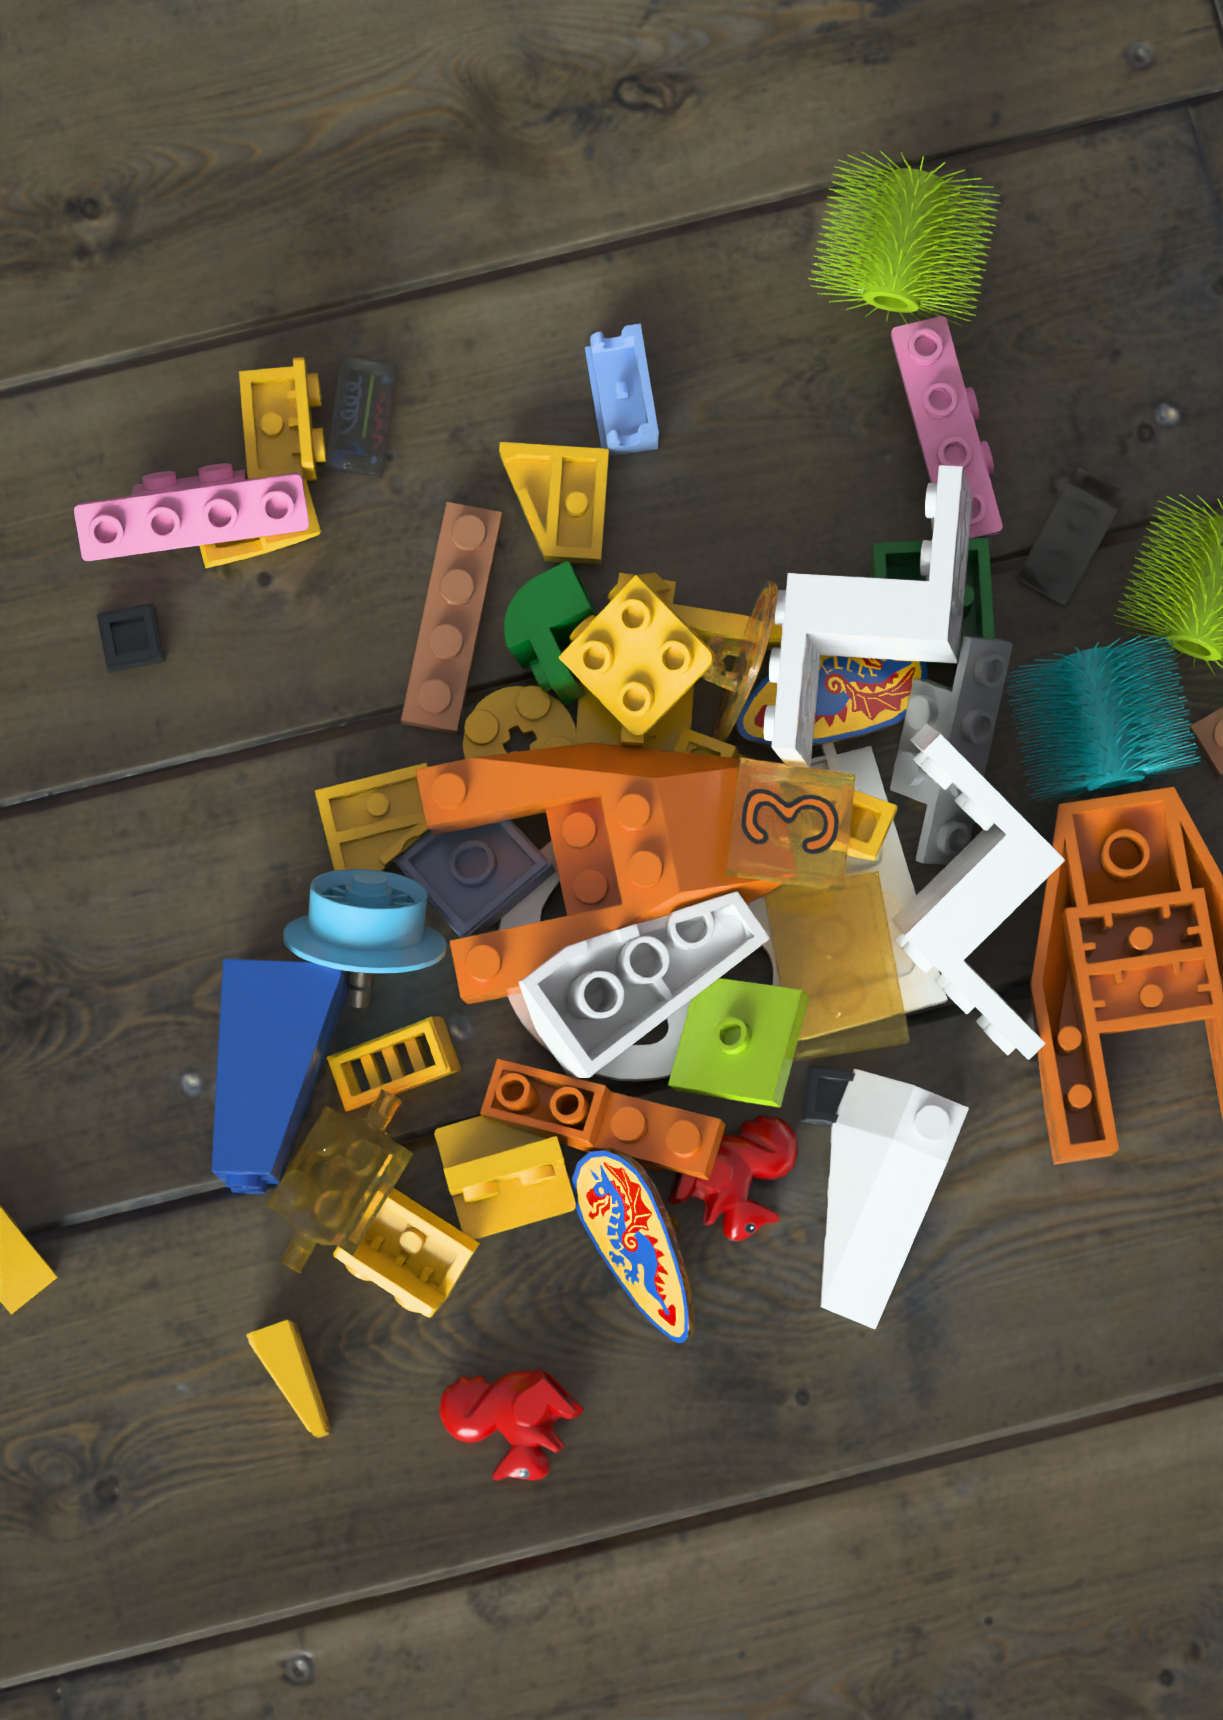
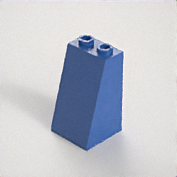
(269, 1057)

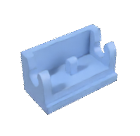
(622, 392)

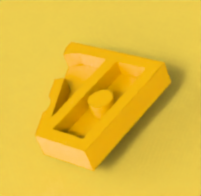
(561, 497)
(372, 819)

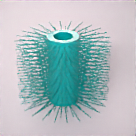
(1101, 719)

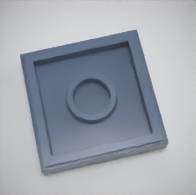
(475, 873)

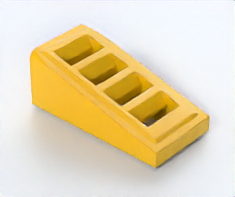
(441, 1048)
(288, 1364)

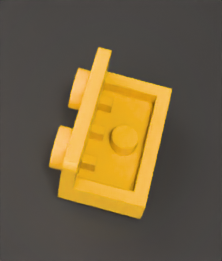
(279, 421)
(411, 1254)

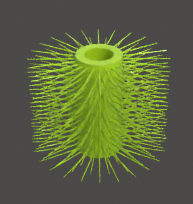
(904, 240)
(1198, 607)

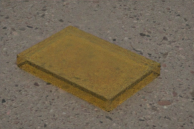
(844, 959)

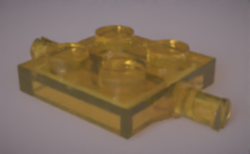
(339, 1180)

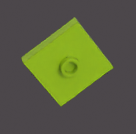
(739, 1042)

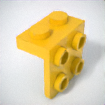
(637, 653)

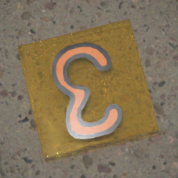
(790, 824)

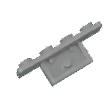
(967, 721)

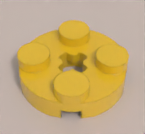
(515, 709)

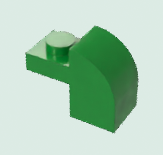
(541, 623)

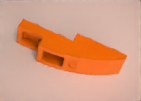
(595, 1118)

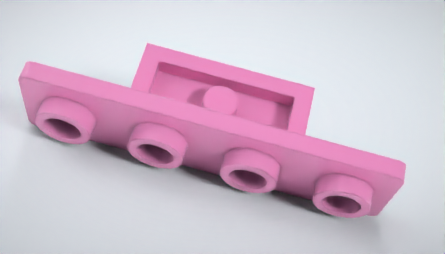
(946, 414)
(191, 512)

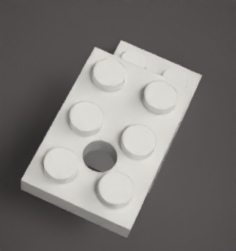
(870, 618)
(975, 893)

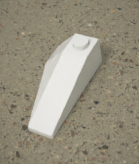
(622, 984)
(880, 1182)

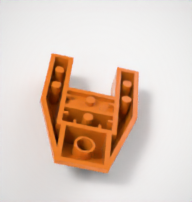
(627, 833)
(1121, 948)

